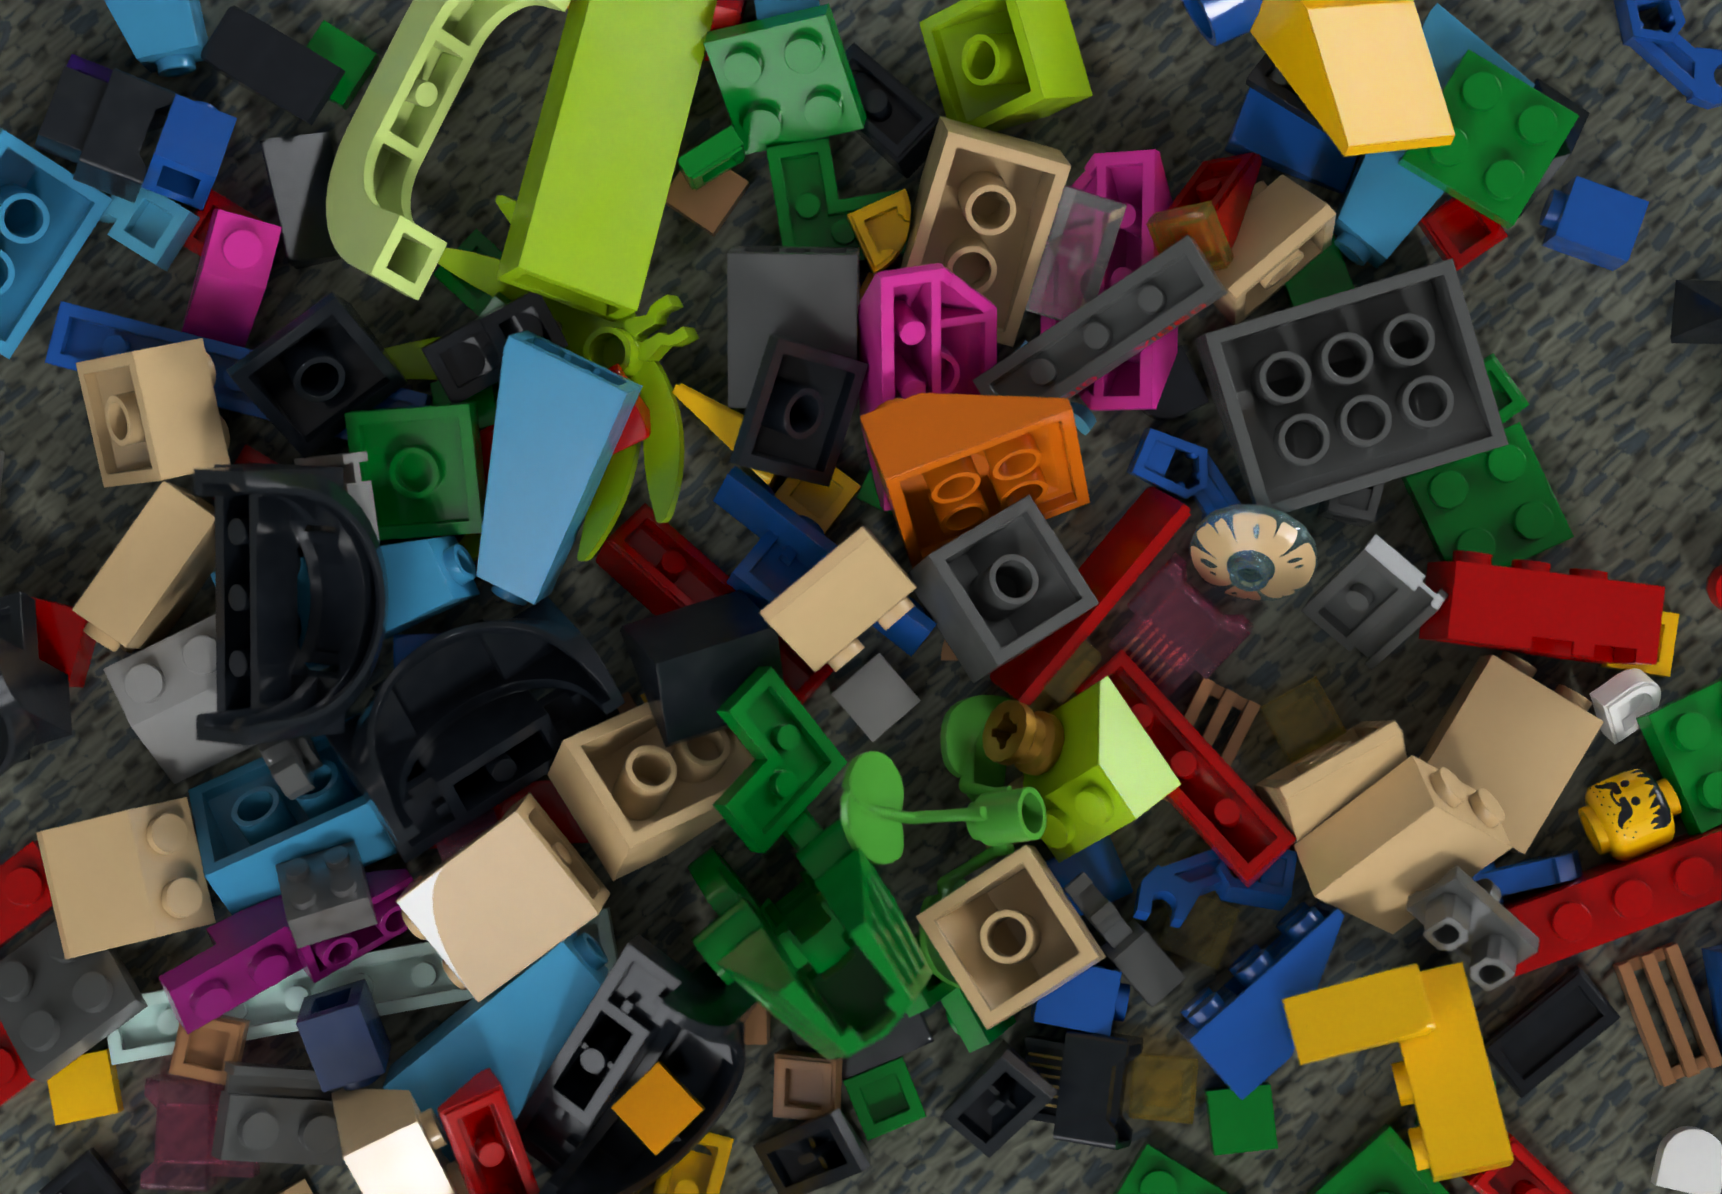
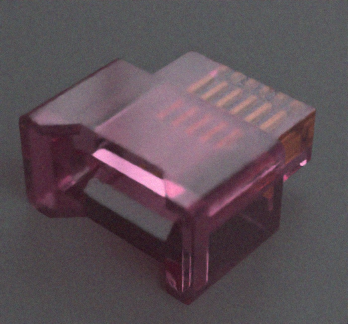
(1177, 629)
(186, 1135)

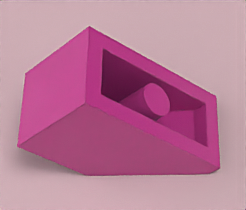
(231, 277)

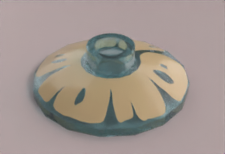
(1253, 552)

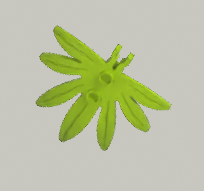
(606, 345)

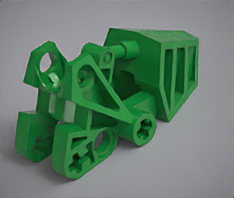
(824, 957)

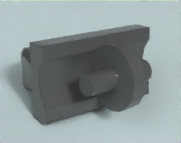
(1471, 922)

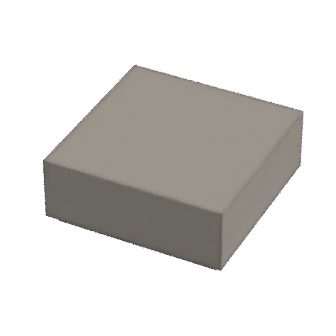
(876, 697)

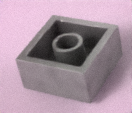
(326, 894)

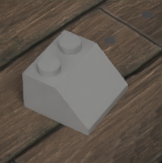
(164, 693)

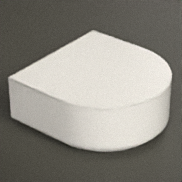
(1623, 700)
(1689, 1162)

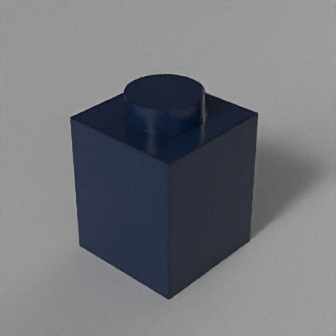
(344, 1036)

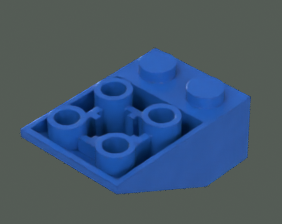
(1244, 1023)

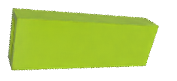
(605, 152)

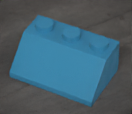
(41, 232)
(251, 826)

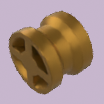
(1023, 737)

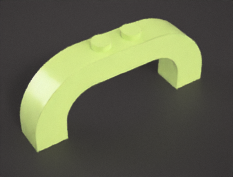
(393, 132)

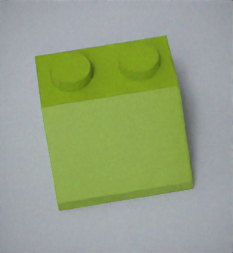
(1005, 61)
(1103, 774)

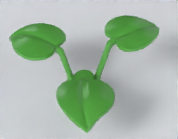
(995, 816)

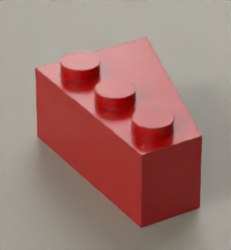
(1543, 611)

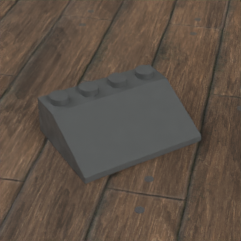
(1353, 389)

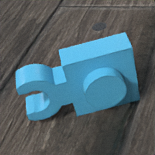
(150, 226)

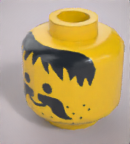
(1629, 814)

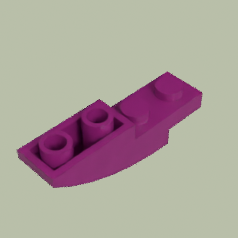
(259, 951)

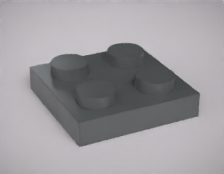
(60, 1005)

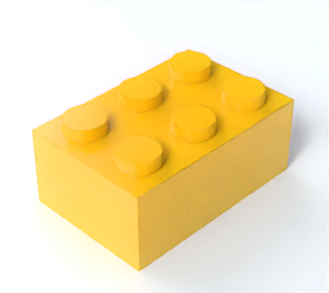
(1451, 1085)

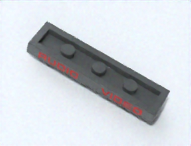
(1109, 327)

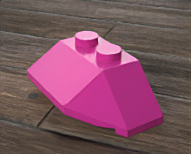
(1140, 183)
(922, 335)

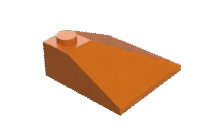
(970, 456)

